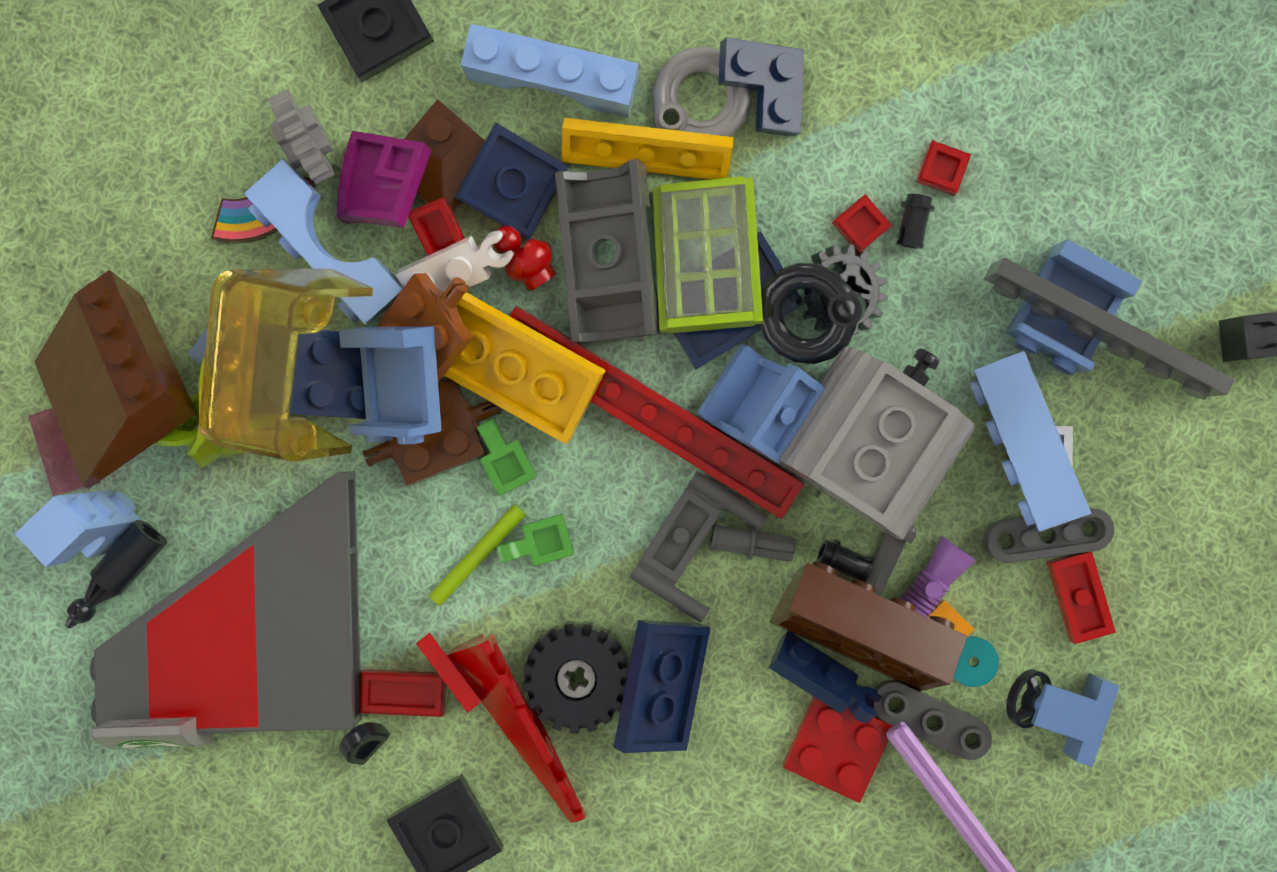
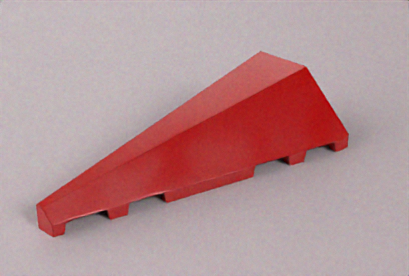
(491, 679)

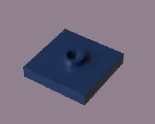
(510, 181)

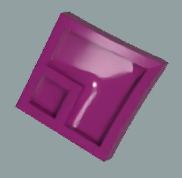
(380, 179)

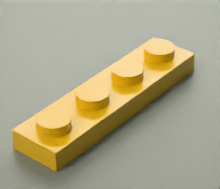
(659, 149)

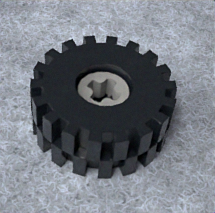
(565, 650)

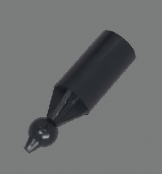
(117, 570)

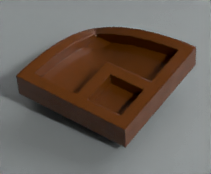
(451, 156)

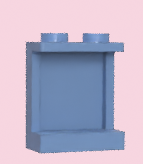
(1085, 277)
(397, 382)
(761, 402)

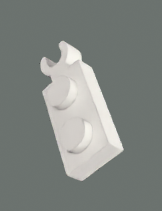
(459, 260)

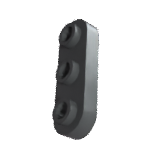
(1065, 538)
(918, 707)

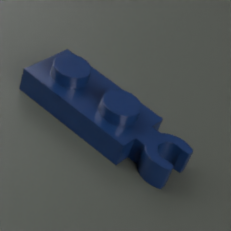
(823, 677)

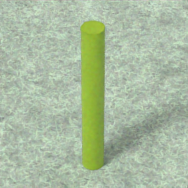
(477, 554)

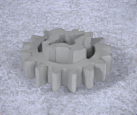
(301, 136)

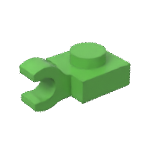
(507, 463)
(543, 541)

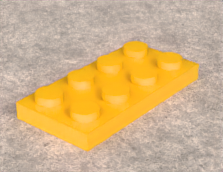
(523, 371)

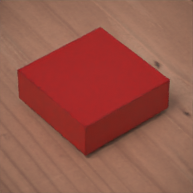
(943, 168)
(861, 223)

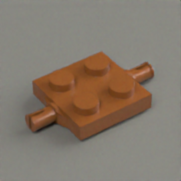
(425, 305)

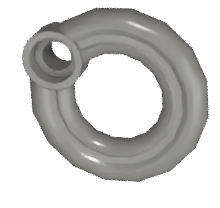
(667, 85)

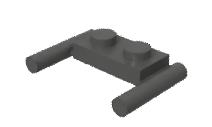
(682, 536)

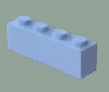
(1031, 442)

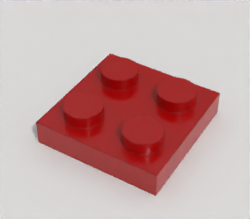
(837, 749)

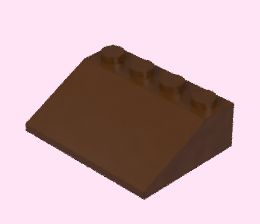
(110, 378)

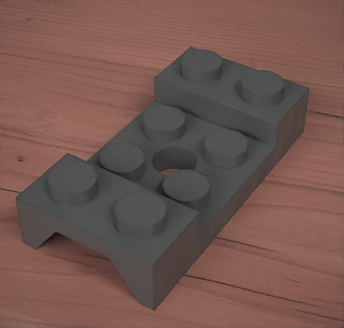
(618, 296)

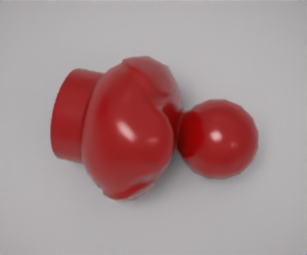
(529, 264)

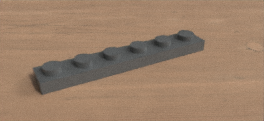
(1121, 337)

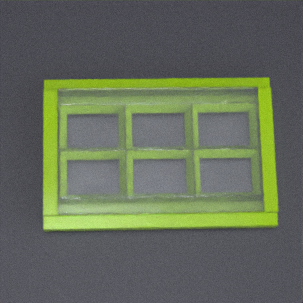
(707, 255)

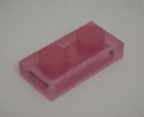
(54, 453)

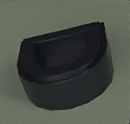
(363, 742)

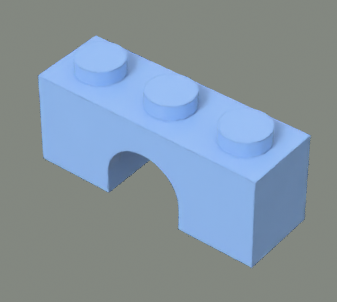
(77, 523)

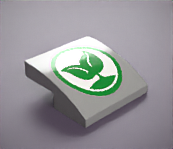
(149, 733)

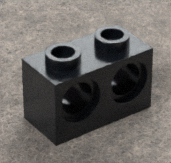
(1248, 337)

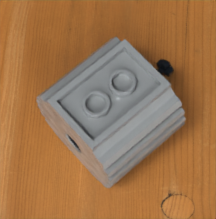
(878, 439)

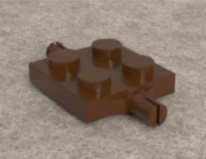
(444, 450)

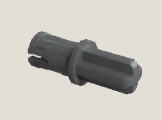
(752, 543)

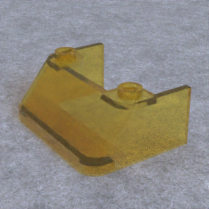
(253, 359)

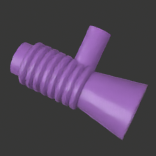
(942, 570)

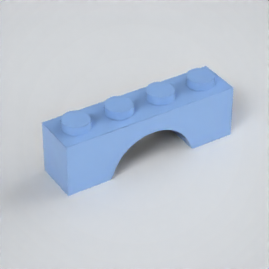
(522, 61)
(289, 205)

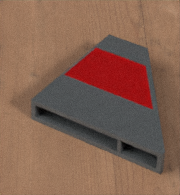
(254, 636)

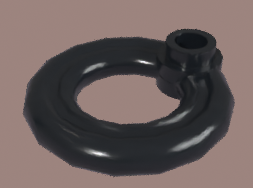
(833, 288)

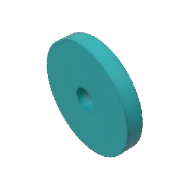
(985, 668)

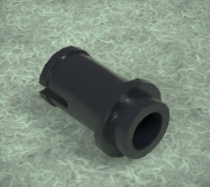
(914, 220)
(845, 560)

